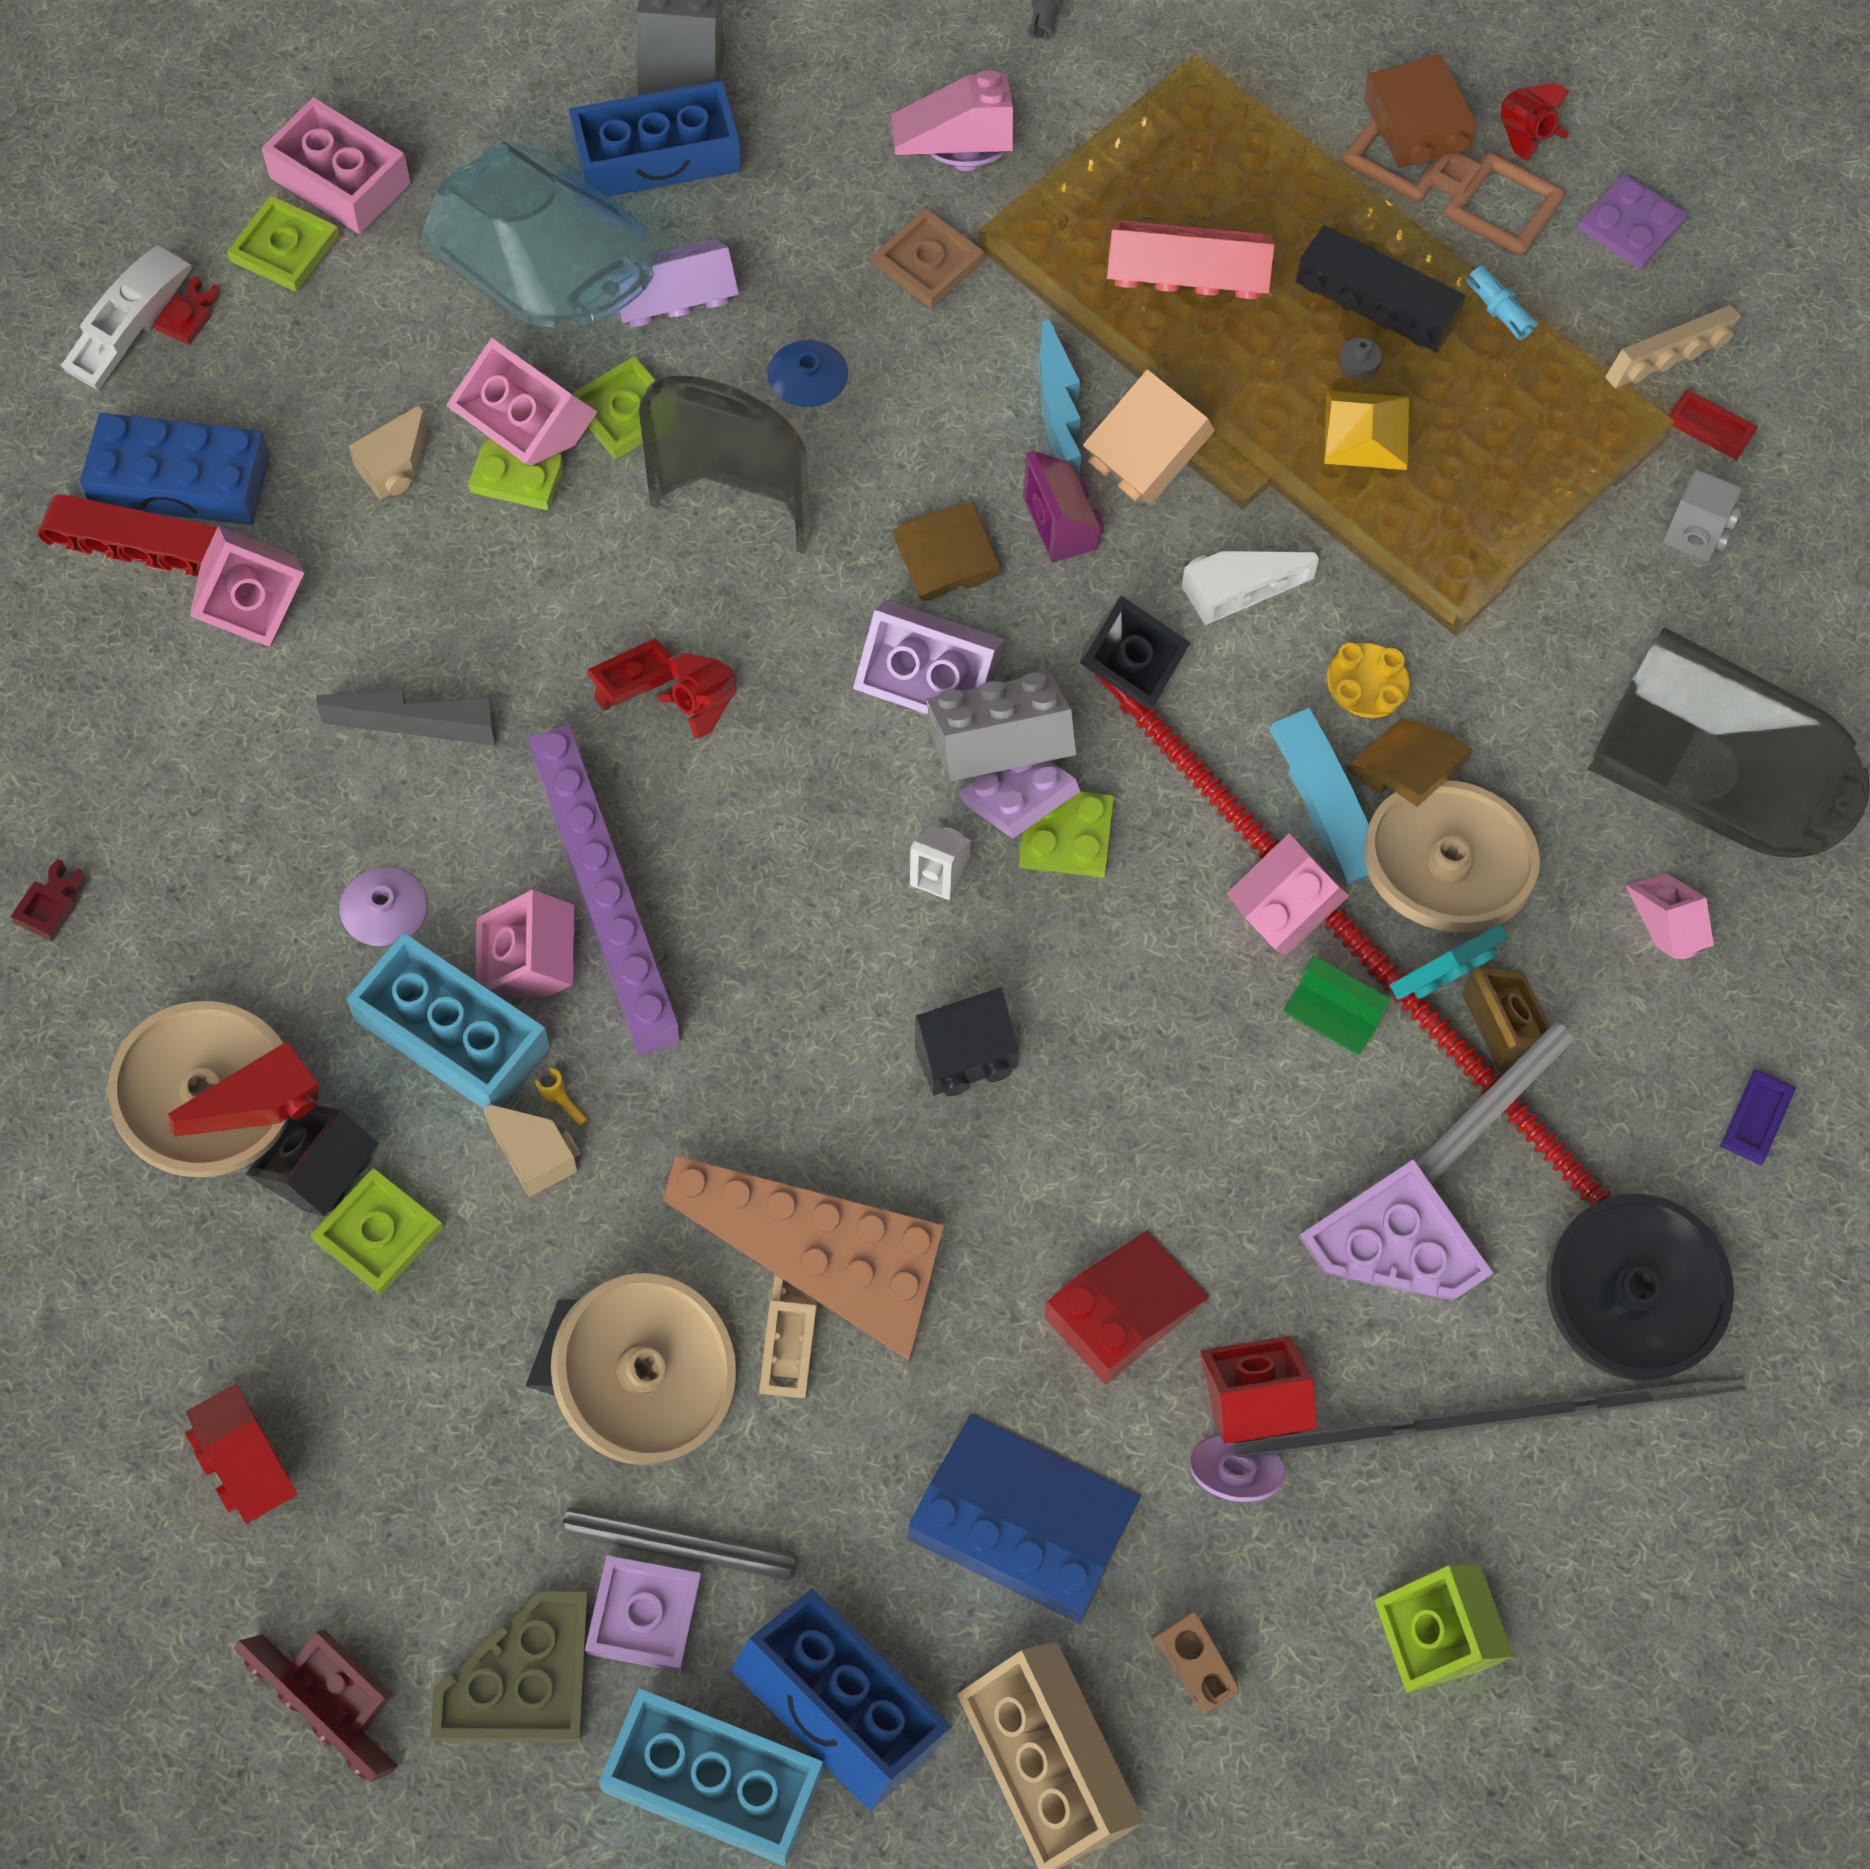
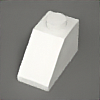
(938, 860)

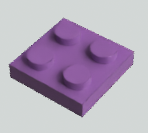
(1632, 221)

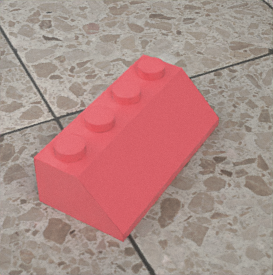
(1190, 257)

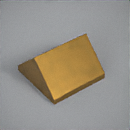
(1504, 1013)

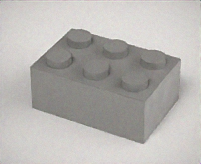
(1001, 726)

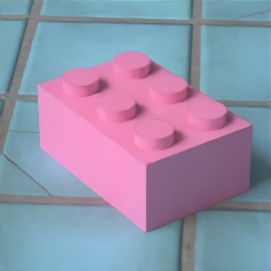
(336, 165)

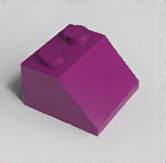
(1060, 507)

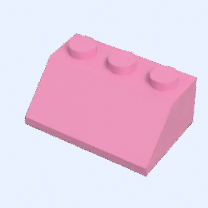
(520, 406)

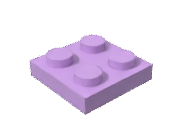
(1019, 795)
(643, 1613)

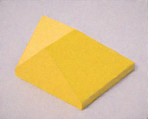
(1366, 430)

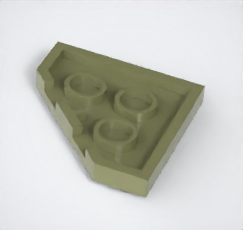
(521, 1679)

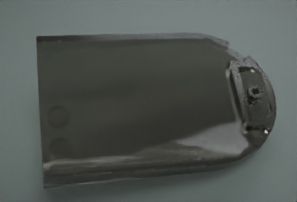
(725, 435)
(1733, 753)

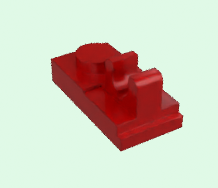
(631, 673)

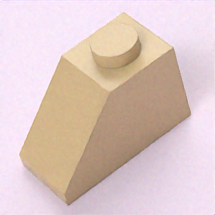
(391, 454)
(532, 1147)

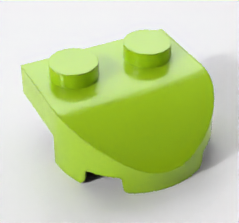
(507, 478)

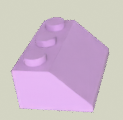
(682, 280)
(921, 655)

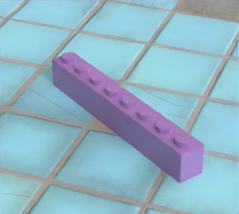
(604, 891)

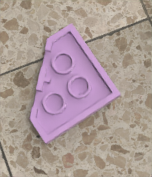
(1398, 1240)

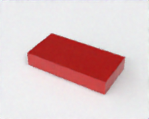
(1712, 424)

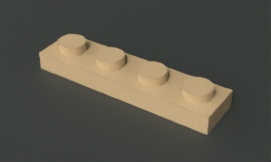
(1673, 346)

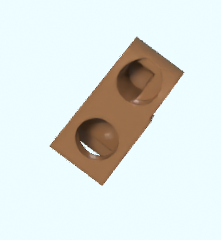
(1197, 1663)

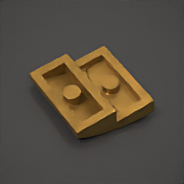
(947, 551)
(1410, 760)

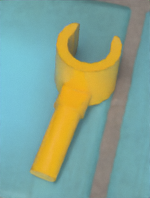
(557, 1094)

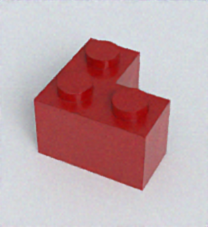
(235, 1447)

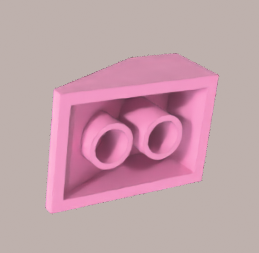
(959, 118)

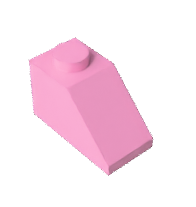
(1673, 915)

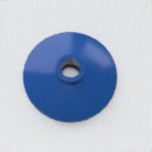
(812, 385)

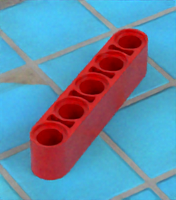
(125, 533)

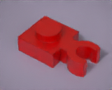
(187, 316)

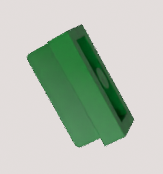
(1337, 1005)

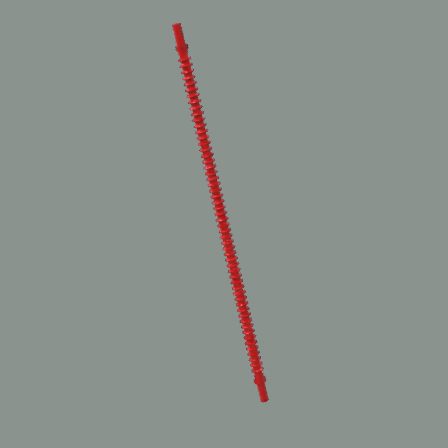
(1362, 947)

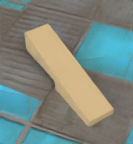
(788, 1340)

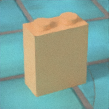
(1147, 438)

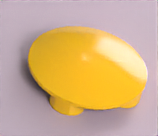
(1368, 679)

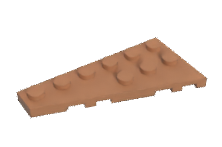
(838, 1252)

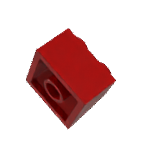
(1259, 1390)

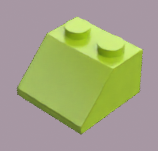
(1443, 1627)

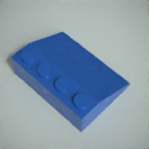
(1023, 1518)

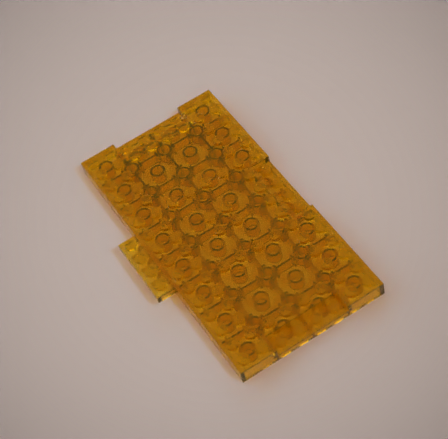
(1499, 429)

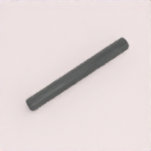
(679, 1543)

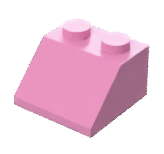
(245, 586)
(1287, 895)
(526, 947)

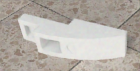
(122, 312)

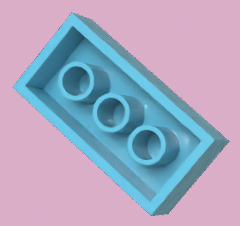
(448, 1023)
(712, 1777)

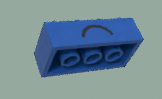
(656, 139)
(176, 468)
(840, 1698)

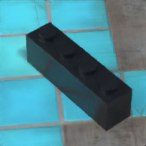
(1380, 288)

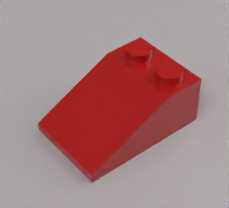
(1123, 1305)

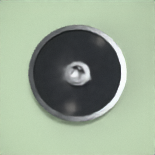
(1639, 1287)

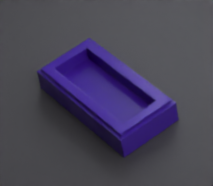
(1757, 1117)

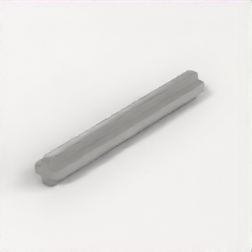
(1495, 1101)

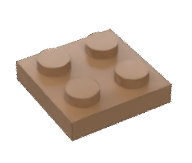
(928, 258)

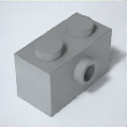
(1704, 516)

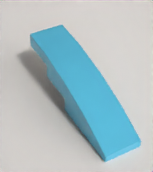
(1058, 394)
(1324, 790)

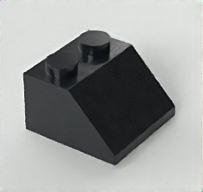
(966, 1043)
(315, 1159)

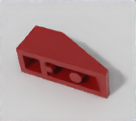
(254, 1096)

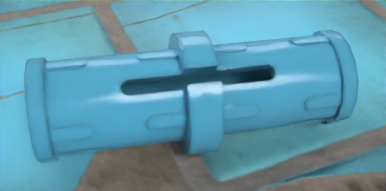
(1501, 302)

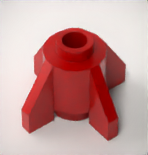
(1528, 113)
(705, 690)

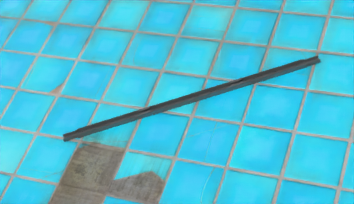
(1464, 1420)

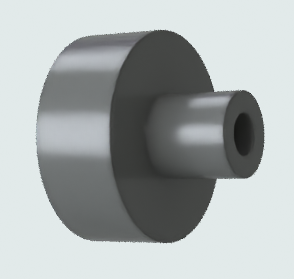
(1360, 359)

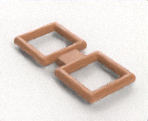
(1461, 179)

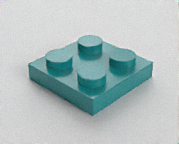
(1450, 965)

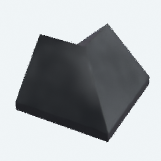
(1134, 652)

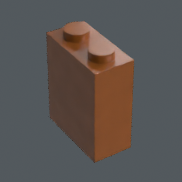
(1419, 111)

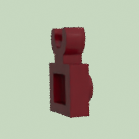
(48, 907)

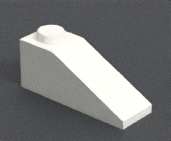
(1242, 578)

